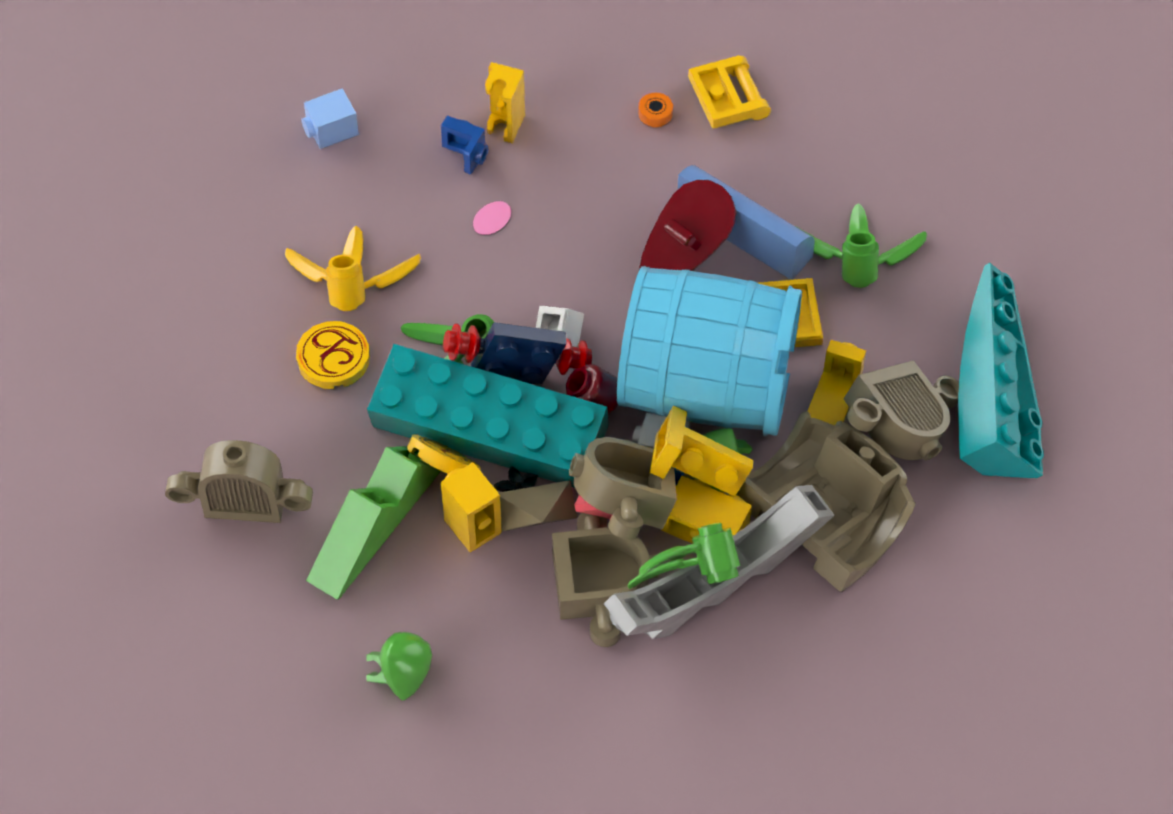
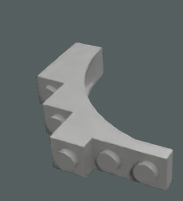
(760, 546)

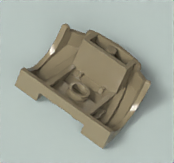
(853, 479)

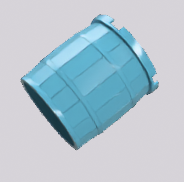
(708, 348)

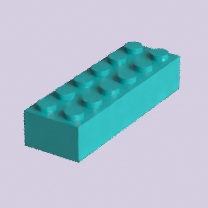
(484, 414)

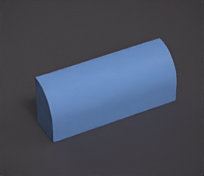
(761, 231)

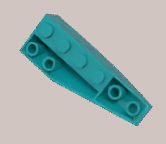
(996, 386)

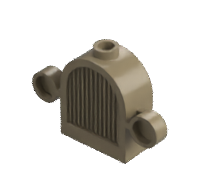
(902, 409)
(619, 482)
(240, 484)
(590, 569)

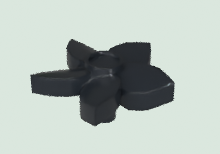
(515, 481)

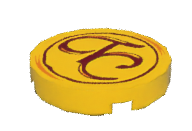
(332, 354)
(437, 454)

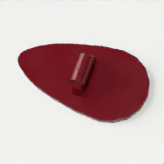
(690, 227)

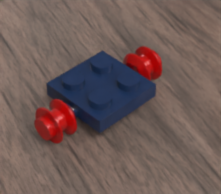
(517, 351)

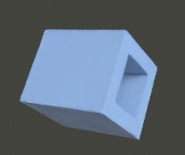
(330, 119)

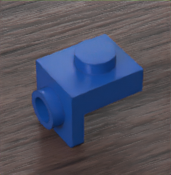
(465, 139)

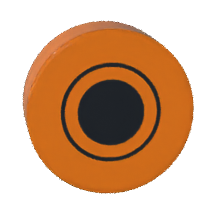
(655, 109)

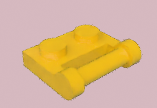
(719, 95)

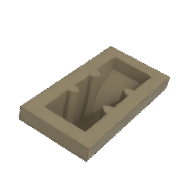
(537, 506)

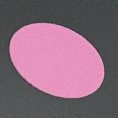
(492, 218)

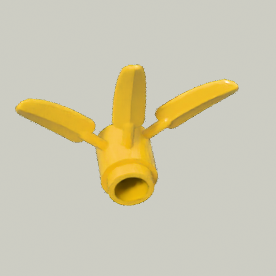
(345, 273)

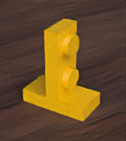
(697, 455)

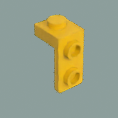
(840, 370)

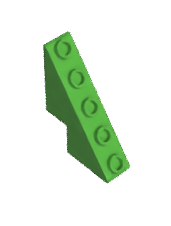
(370, 518)

